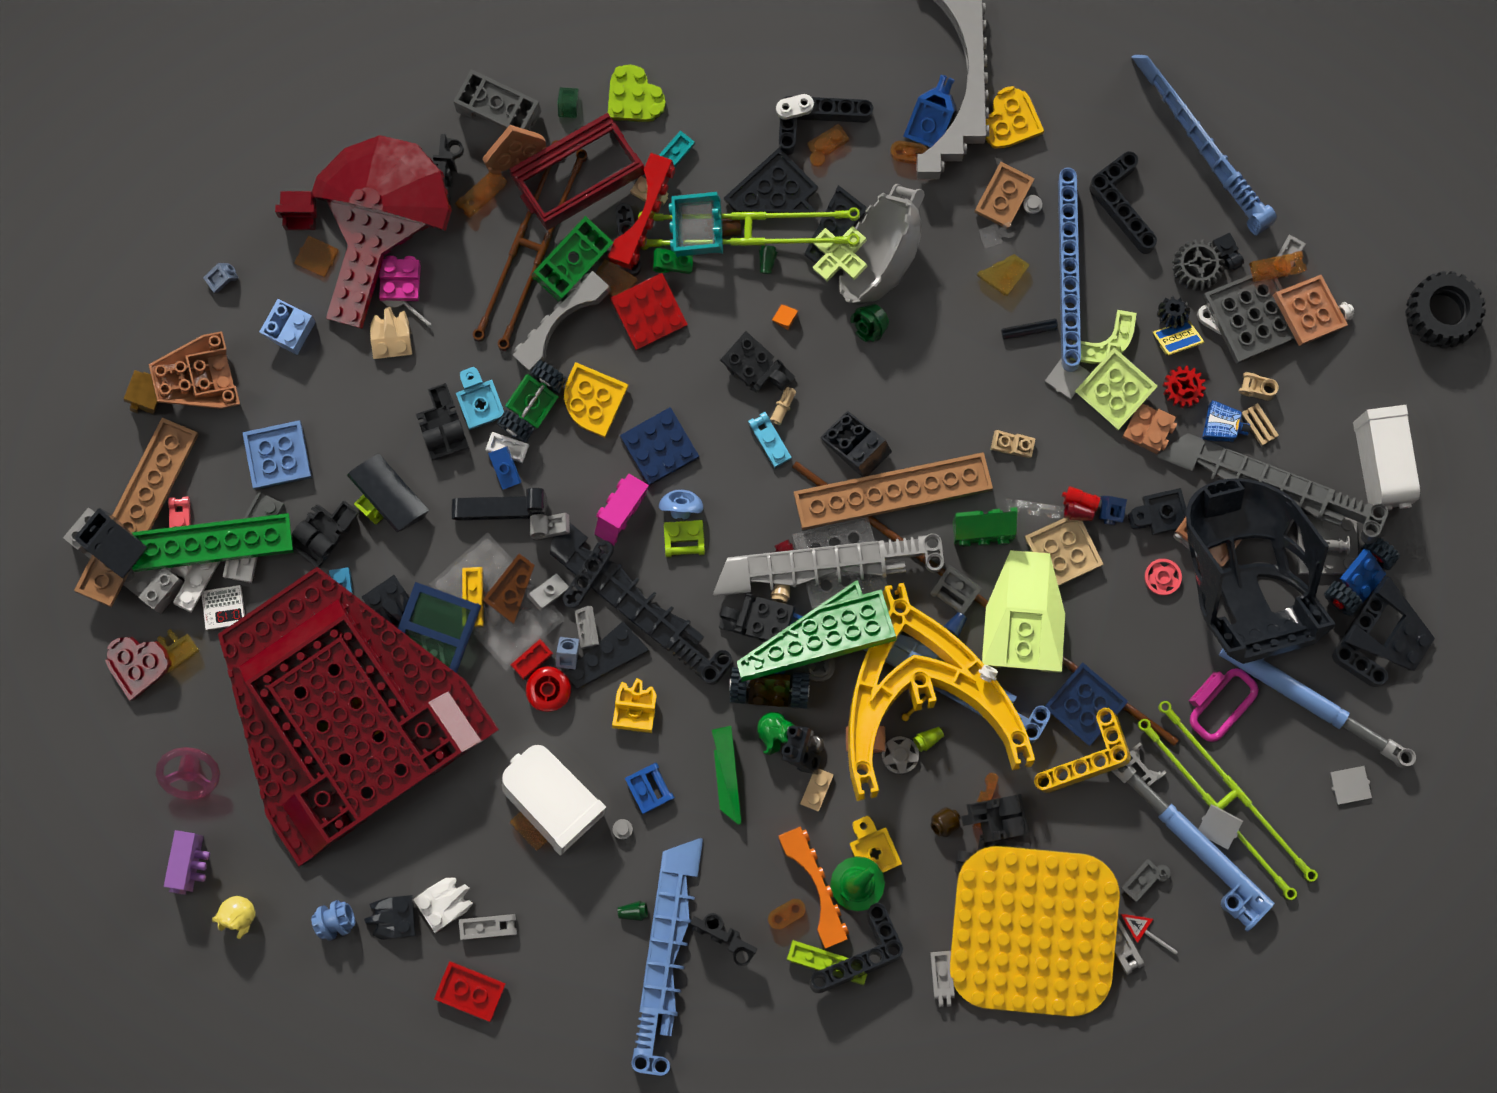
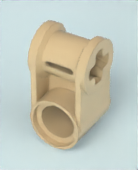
(1257, 386)

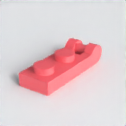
(179, 518)

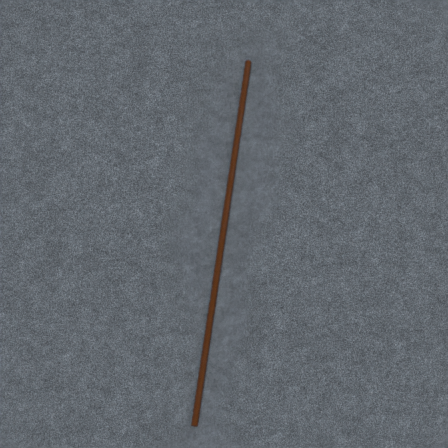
(983, 602)

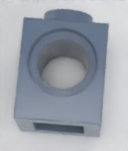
(567, 653)

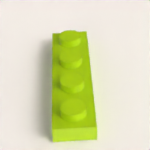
(819, 959)

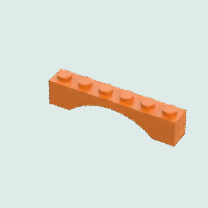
(796, 847)

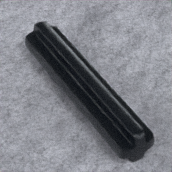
(1030, 328)

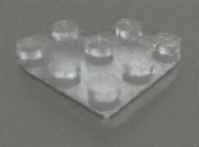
(1035, 508)

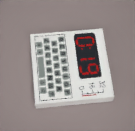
(222, 607)

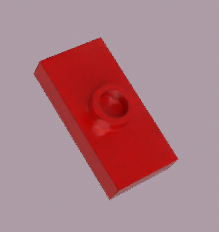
(532, 659)

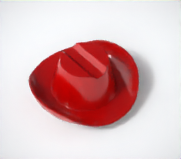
(548, 689)

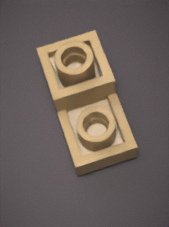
(1013, 444)

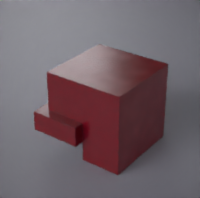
(297, 210)

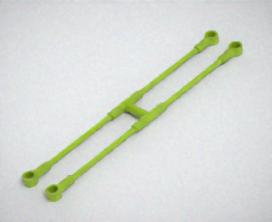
(749, 216)
(1236, 792)

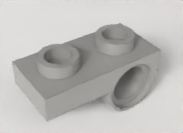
(549, 526)

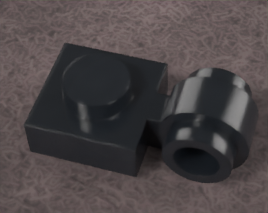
(1228, 248)

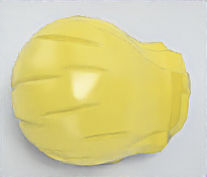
(235, 914)

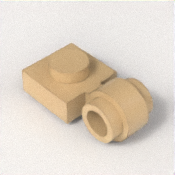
(640, 190)

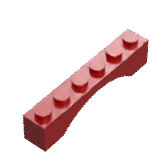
(627, 246)

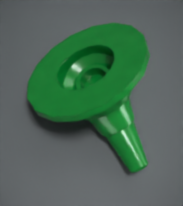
(857, 883)

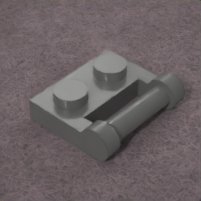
(960, 586)

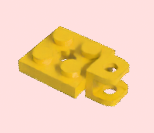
(870, 839)

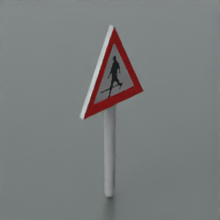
(1138, 926)

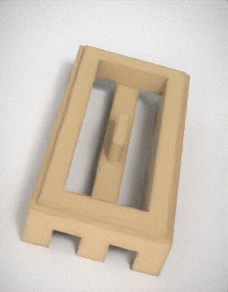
(1257, 408)

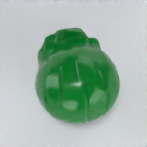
(773, 731)

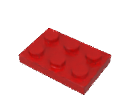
(470, 991)

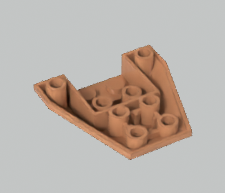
(196, 375)

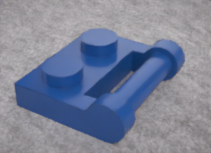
(643, 791)

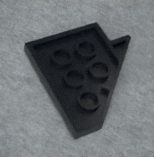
(773, 188)

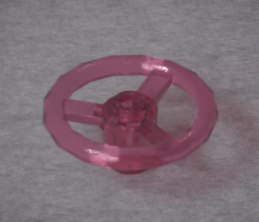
(188, 771)

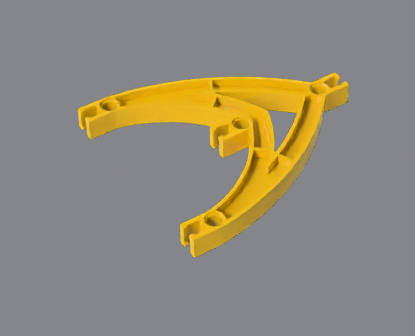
(957, 676)

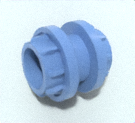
(330, 921)

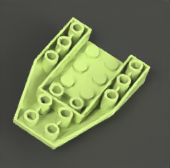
(1025, 616)

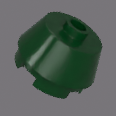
(870, 322)

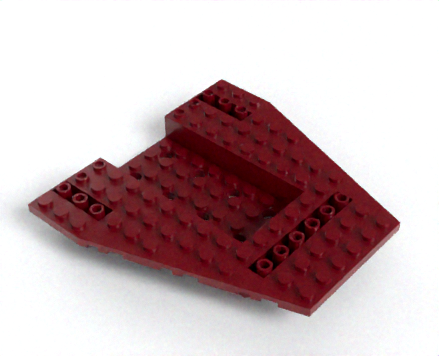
(404, 692)

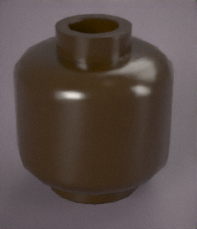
(945, 822)

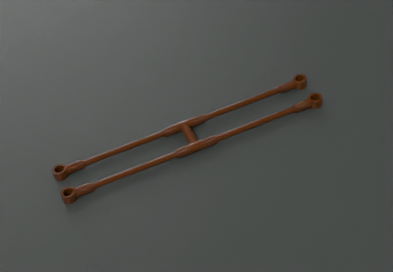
(541, 248)

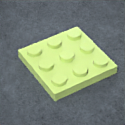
(1116, 388)

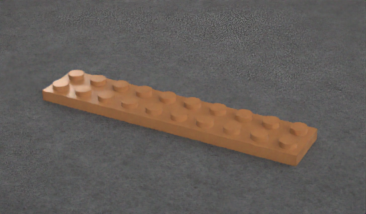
(893, 491)
(141, 502)

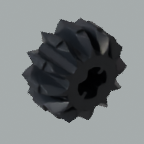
(1173, 312)

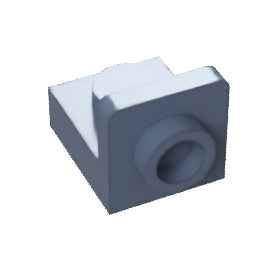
(220, 276)

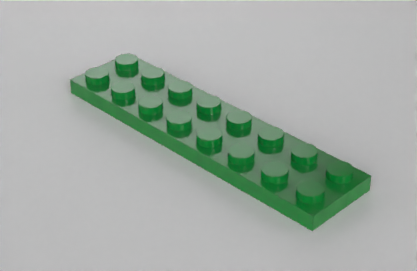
(215, 542)

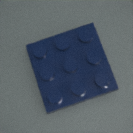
(659, 446)
(1081, 699)

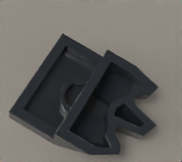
(388, 599)
(393, 917)

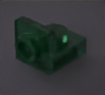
(568, 102)

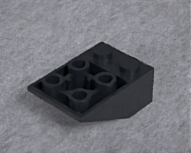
(857, 444)
(111, 542)

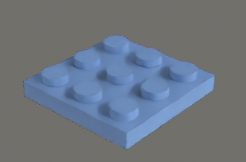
(277, 455)

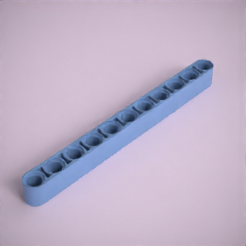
(1069, 278)

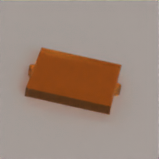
(316, 256)

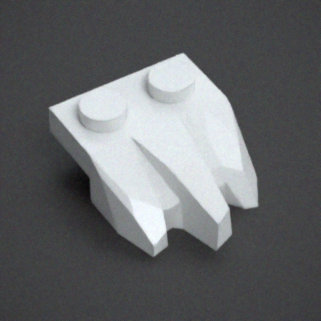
(443, 903)

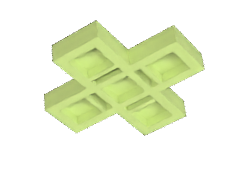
(839, 256)

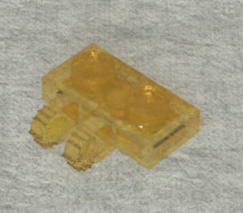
(180, 650)

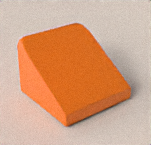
(785, 316)

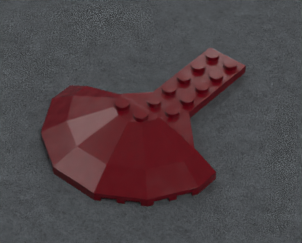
(380, 199)

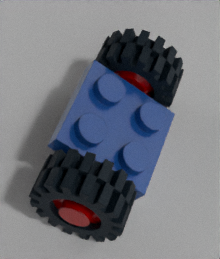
(1362, 576)

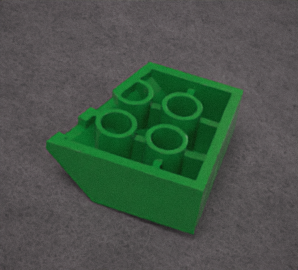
(985, 528)

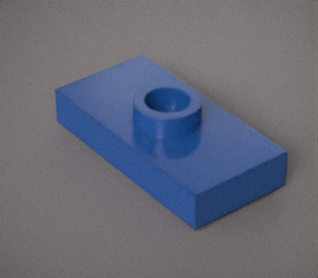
(505, 467)

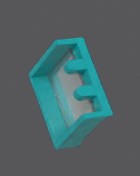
(696, 224)

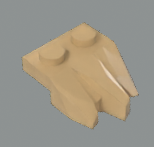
(390, 335)

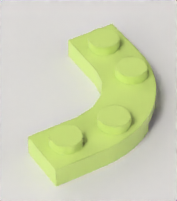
(1120, 339)

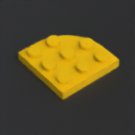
(593, 398)

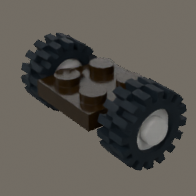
(771, 689)

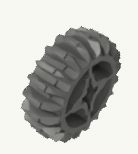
(1212, 261)

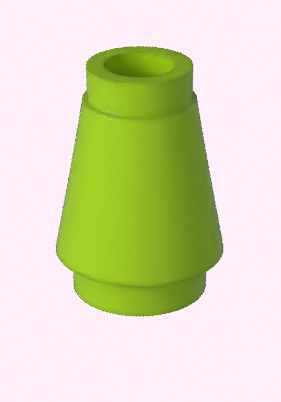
(928, 738)

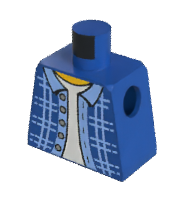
(1223, 423)

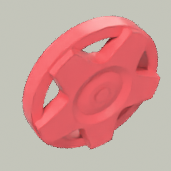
(1163, 577)

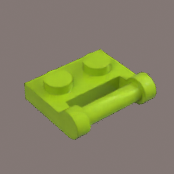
(684, 532)

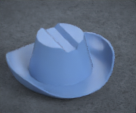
(681, 503)

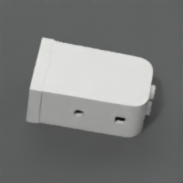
(1387, 457)
(550, 797)

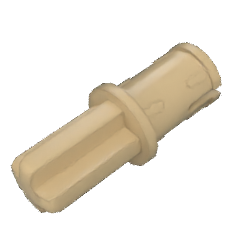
(783, 405)

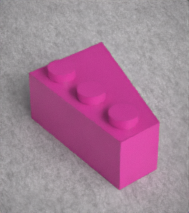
(620, 508)

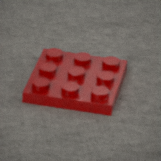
(648, 311)

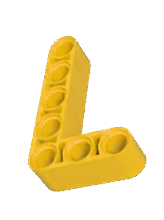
(1090, 760)

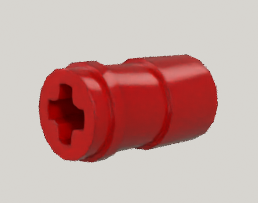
(1082, 498)

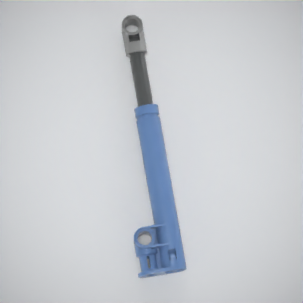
(1321, 707)
(1250, 900)

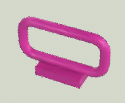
(1209, 691)

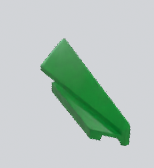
(726, 773)

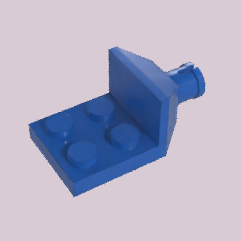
(932, 114)

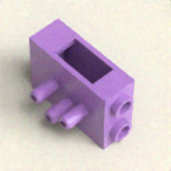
(185, 862)

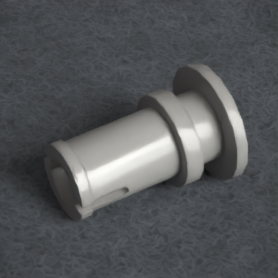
(1339, 545)

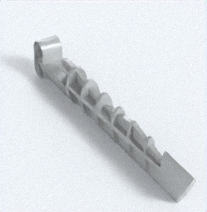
(808, 564)

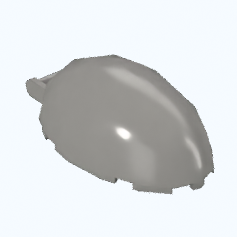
(891, 245)

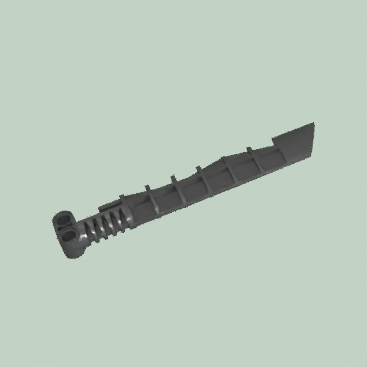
(1310, 496)

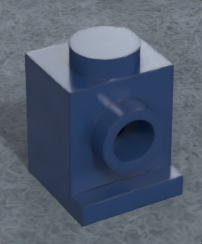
(1116, 506)

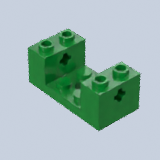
(557, 273)

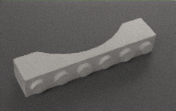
(588, 292)

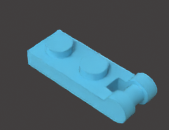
(770, 440)

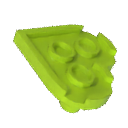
(633, 97)

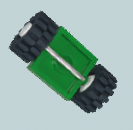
(532, 401)

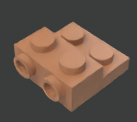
(1150, 428)

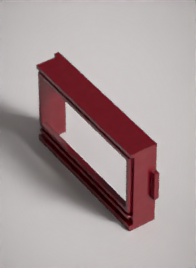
(561, 150)

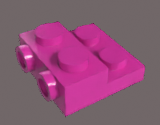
(399, 279)

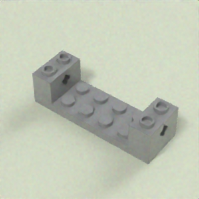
(153, 587)

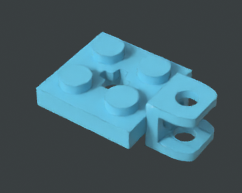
(475, 391)

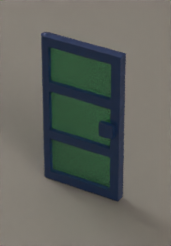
(439, 623)

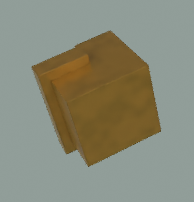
(141, 393)

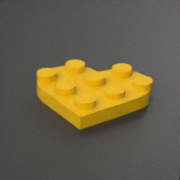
(1012, 119)

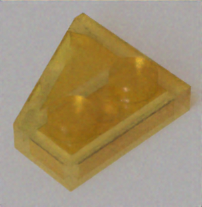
(1004, 274)

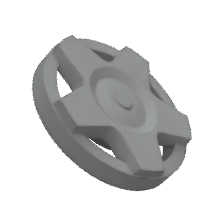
(900, 755)

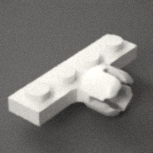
(195, 582)

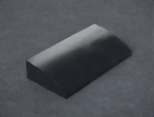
(388, 493)

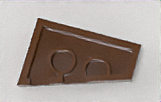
(510, 588)

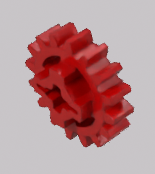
(1177, 383)

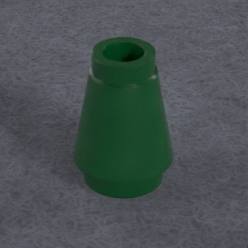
(767, 258)
(633, 911)

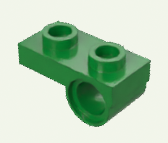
(667, 261)

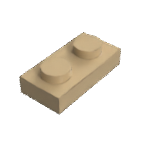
(816, 790)

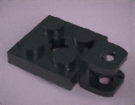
(1151, 512)

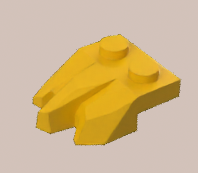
(634, 708)

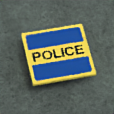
(1178, 339)

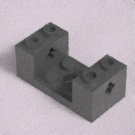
(478, 93)

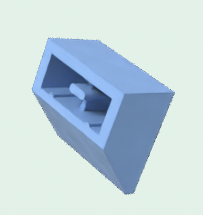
(287, 326)

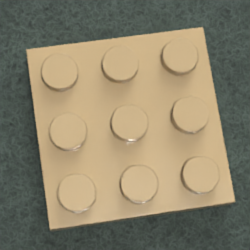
(1069, 548)

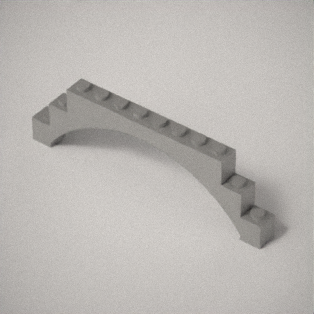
(970, 121)

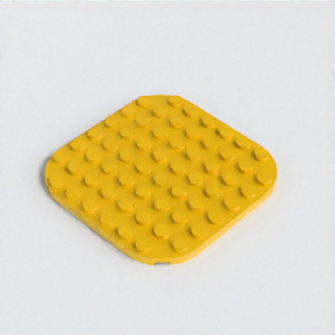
(1034, 931)

